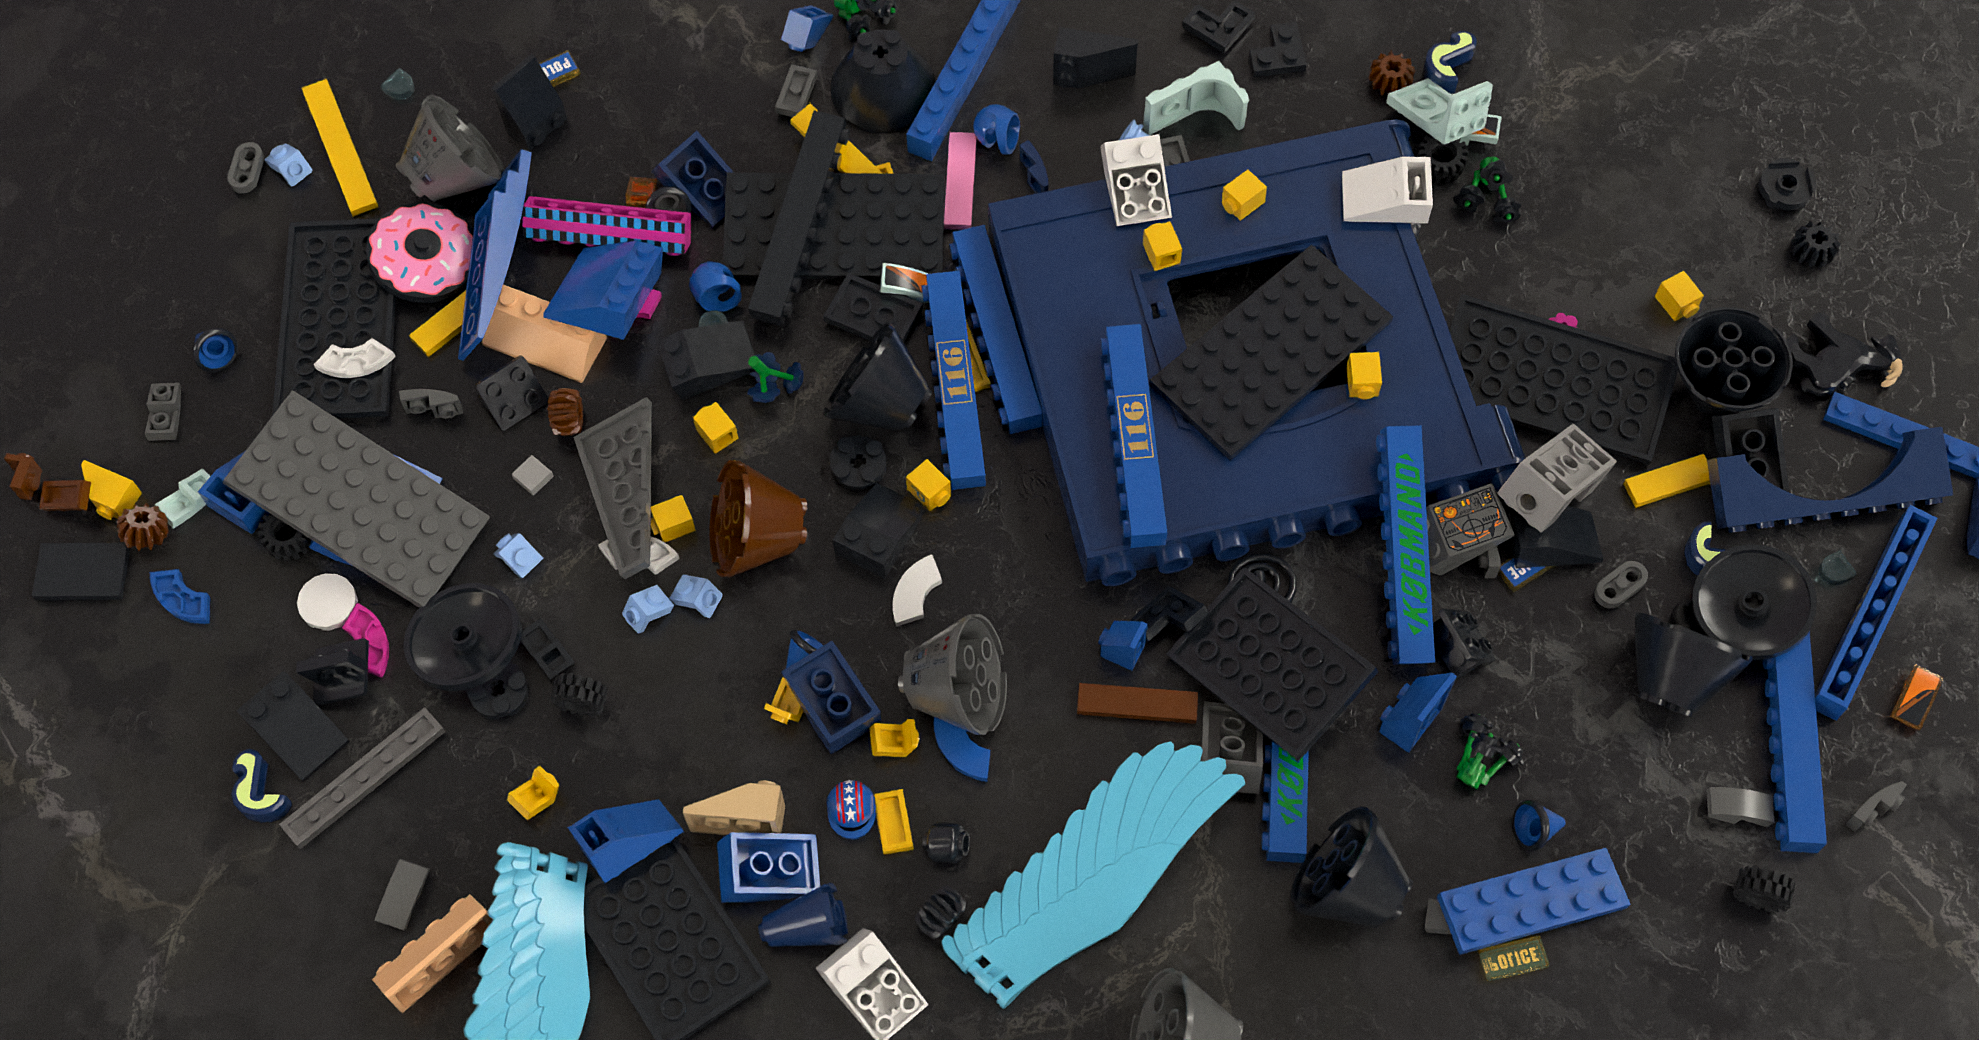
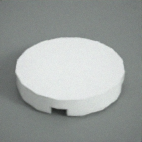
(326, 601)

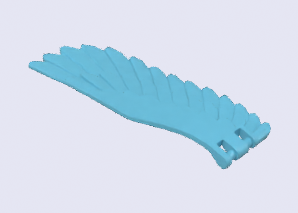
(1093, 871)
(535, 953)

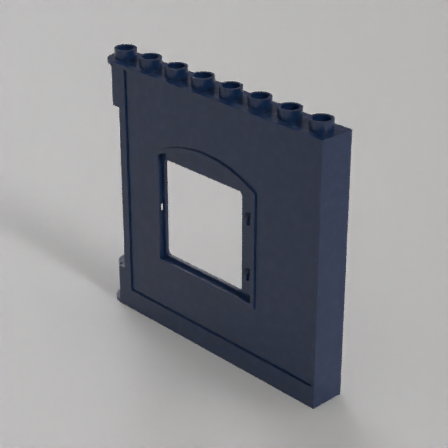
(1318, 464)

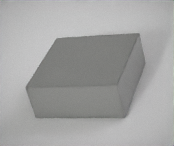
(532, 475)

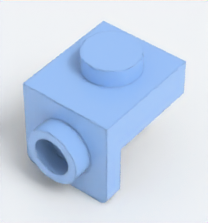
(289, 163)
(517, 554)
(696, 594)
(645, 607)

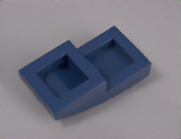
(1036, 170)

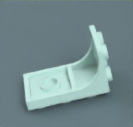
(1205, 89)
(1439, 112)

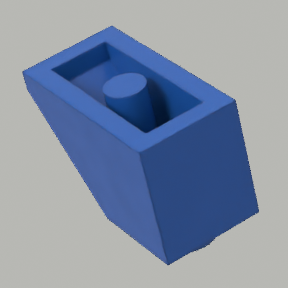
(805, 27)
(1123, 642)

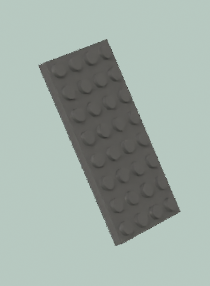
(357, 499)

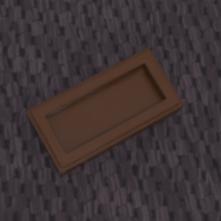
(65, 495)

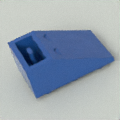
(229, 502)
(623, 835)

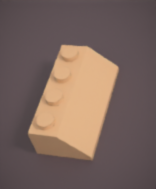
(521, 330)
(433, 954)

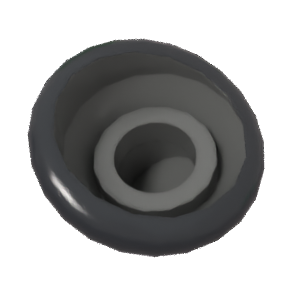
(669, 199)

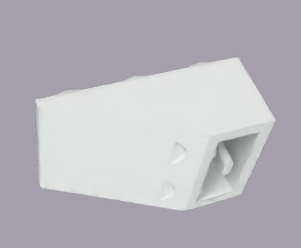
(1136, 179)
(1389, 191)
(872, 985)

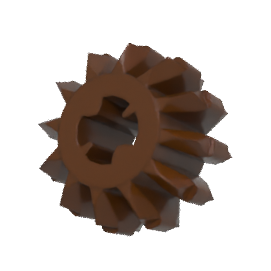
(1391, 72)
(565, 412)
(142, 527)

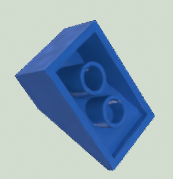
(1416, 709)
(767, 866)

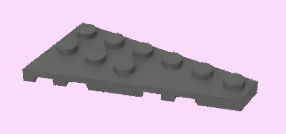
(619, 475)

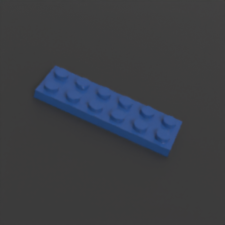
(1532, 900)

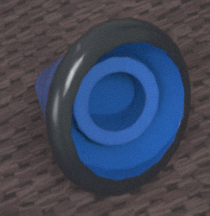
(218, 341)
(800, 646)
(1535, 824)

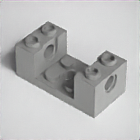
(1555, 475)

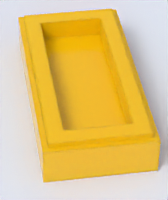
(893, 822)

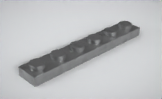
(362, 778)

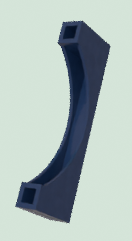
(1914, 474)

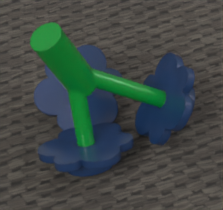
(768, 370)

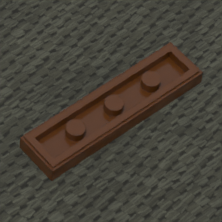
(1137, 703)

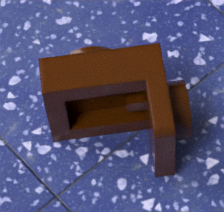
(26, 475)

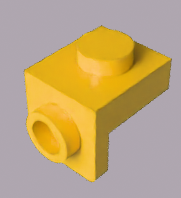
(784, 705)
(894, 739)
(534, 794)

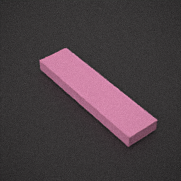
(960, 181)

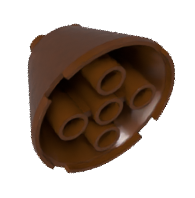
(753, 520)

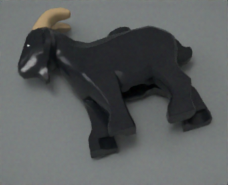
(1841, 359)

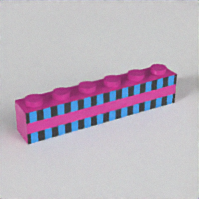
(605, 224)

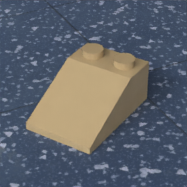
(742, 810)

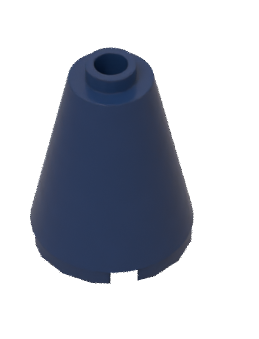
(807, 921)

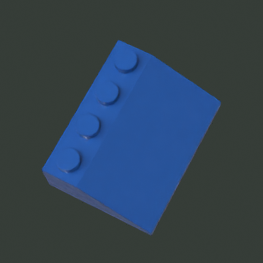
(607, 287)

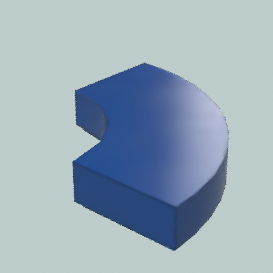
(178, 598)
(961, 751)

